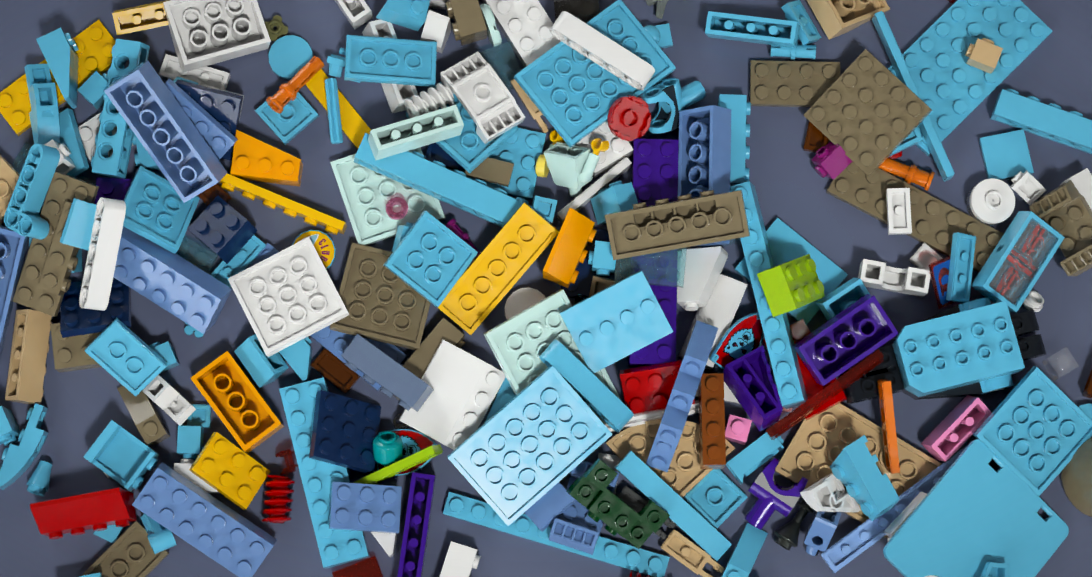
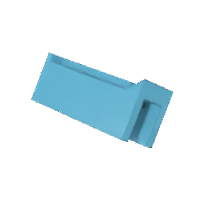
(754, 456)

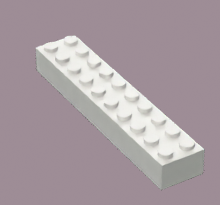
(529, 34)

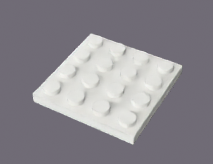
(288, 297)

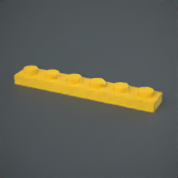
(289, 206)

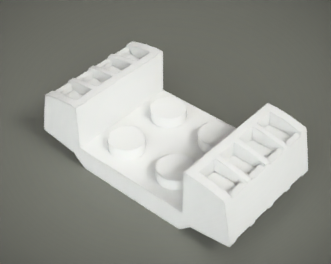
(483, 96)

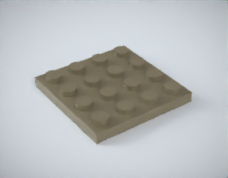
(867, 112)
(379, 301)

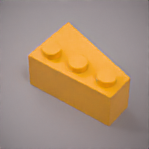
(264, 163)

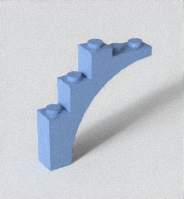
(682, 396)

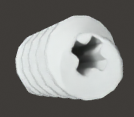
(429, 100)

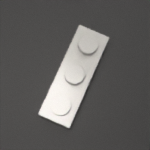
(204, 75)

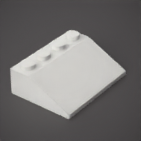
(215, 30)
(460, 396)

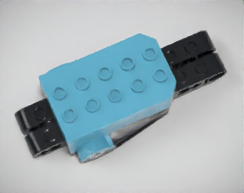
(955, 354)

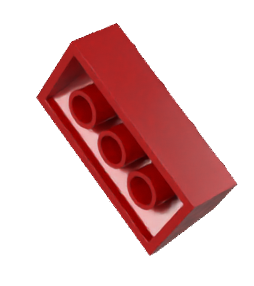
(84, 512)

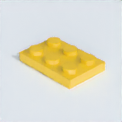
(229, 470)

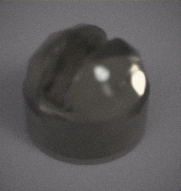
(399, 426)

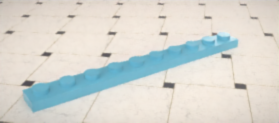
(605, 550)

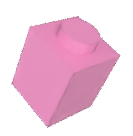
(737, 429)

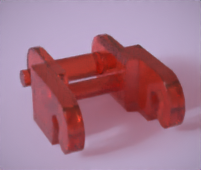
(289, 468)

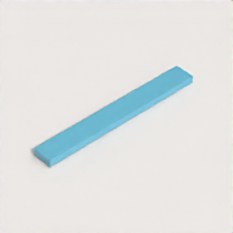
(904, 75)

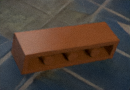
(712, 421)

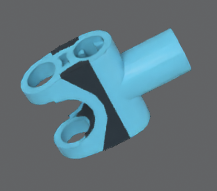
(671, 100)

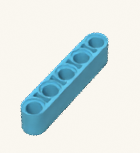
(587, 386)

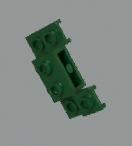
(617, 515)

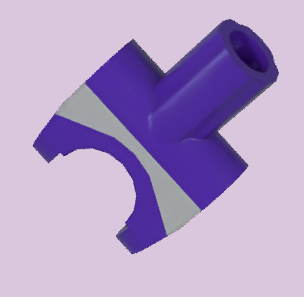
(772, 496)

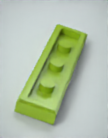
(402, 465)

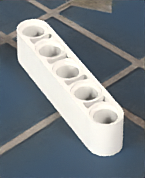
(602, 50)
(102, 254)

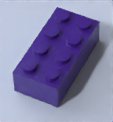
(845, 339)

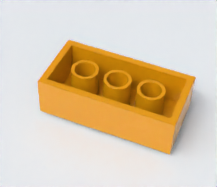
(237, 402)

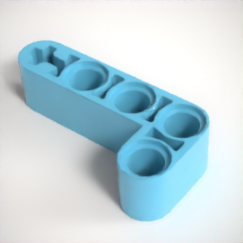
(31, 191)

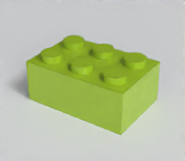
(791, 285)

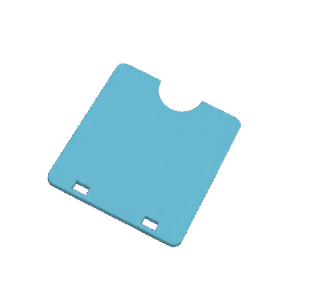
(975, 520)

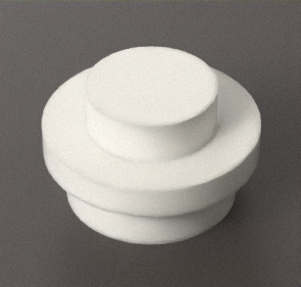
(1034, 301)

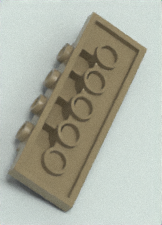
(677, 223)
(48, 260)

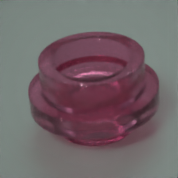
(396, 201)

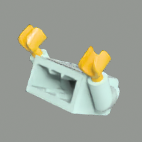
(573, 165)

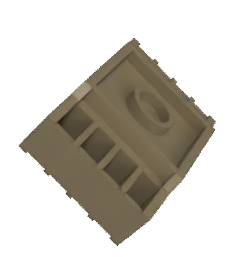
(1071, 217)

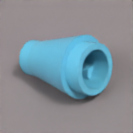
(40, 479)

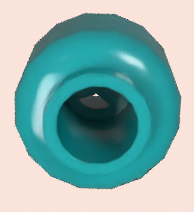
(387, 448)

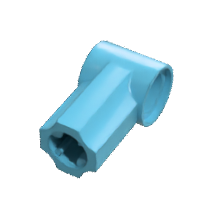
(158, 536)

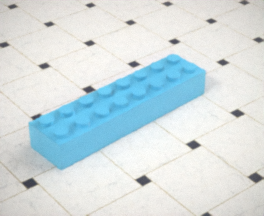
(334, 545)

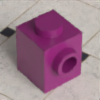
(830, 160)

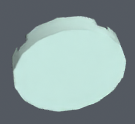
(492, 31)

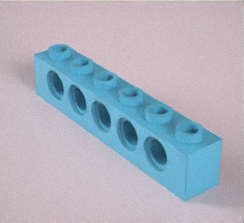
(122, 141)

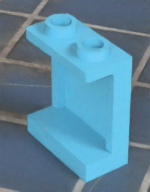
(122, 456)

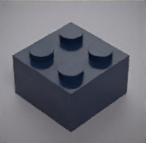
(222, 229)

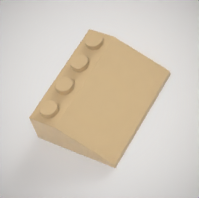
(845, 15)

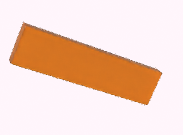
(888, 426)

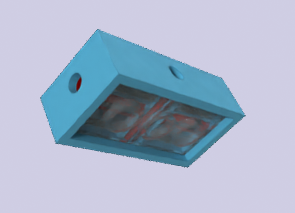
(1018, 260)

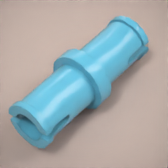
(801, 51)

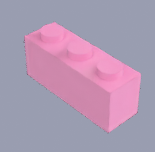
(956, 428)

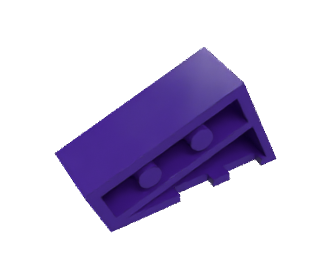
(754, 387)

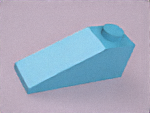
(745, 552)

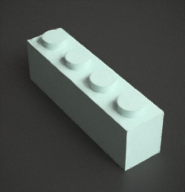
(415, 132)

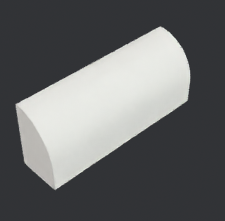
(718, 311)

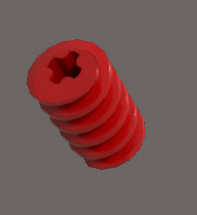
(278, 500)

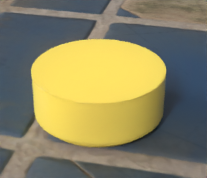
(541, 167)

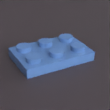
(365, 507)

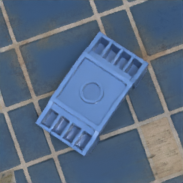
(574, 526)

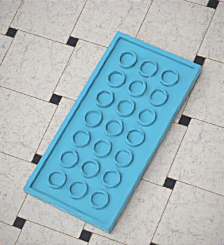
(939, 57)

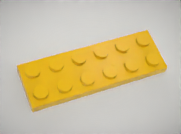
(94, 55)
(498, 268)

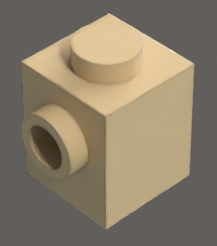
(983, 55)

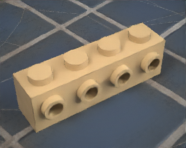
(28, 357)

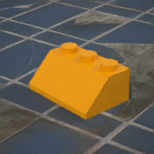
(569, 249)

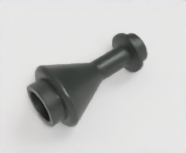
(788, 534)

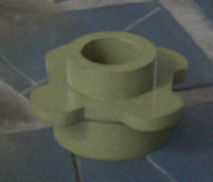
(281, 29)

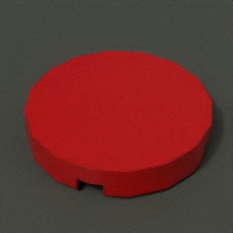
(629, 118)

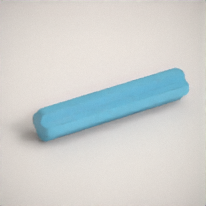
(333, 111)

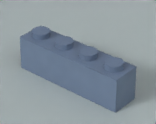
(387, 373)

